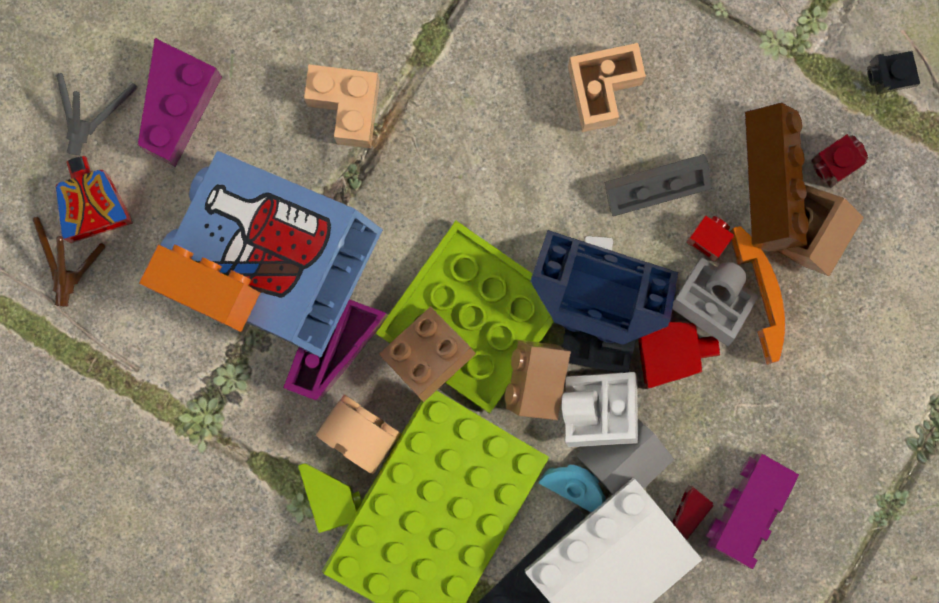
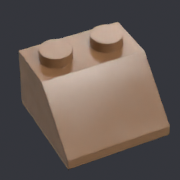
(830, 230)

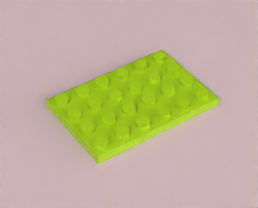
(436, 508)

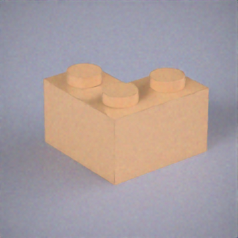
(597, 76)
(352, 95)

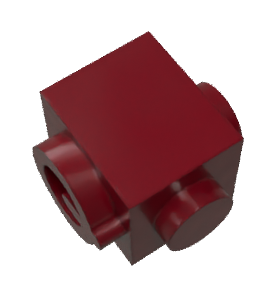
(840, 160)

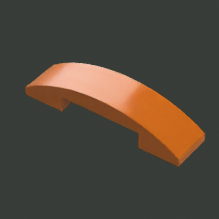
(773, 336)

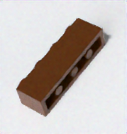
(776, 177)

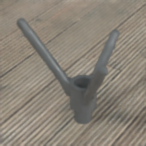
(79, 129)

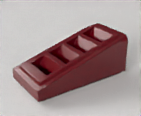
(691, 511)

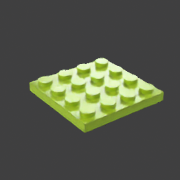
(484, 301)

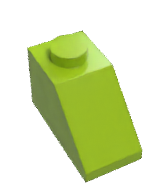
(329, 498)

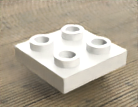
(600, 409)

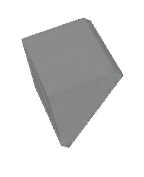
(621, 462)

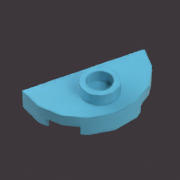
(575, 485)

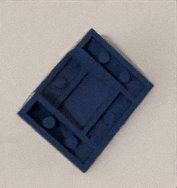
(602, 290)

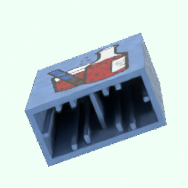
(286, 239)

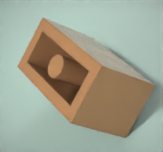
(537, 380)

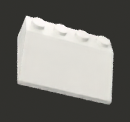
(616, 554)

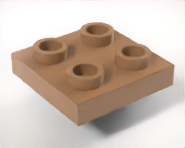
(427, 354)

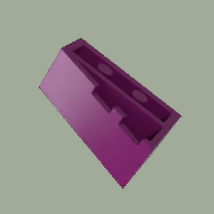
(174, 101)
(316, 375)
(751, 509)

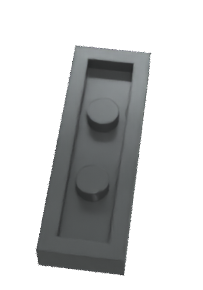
(658, 185)

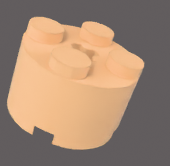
(358, 434)

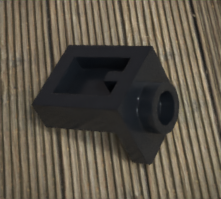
(893, 72)

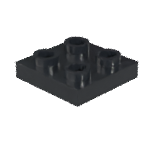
(593, 353)

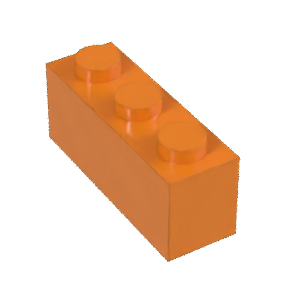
(200, 286)

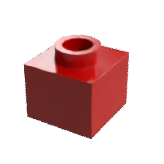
(711, 237)

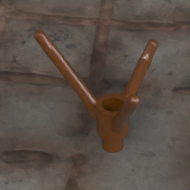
(63, 279)

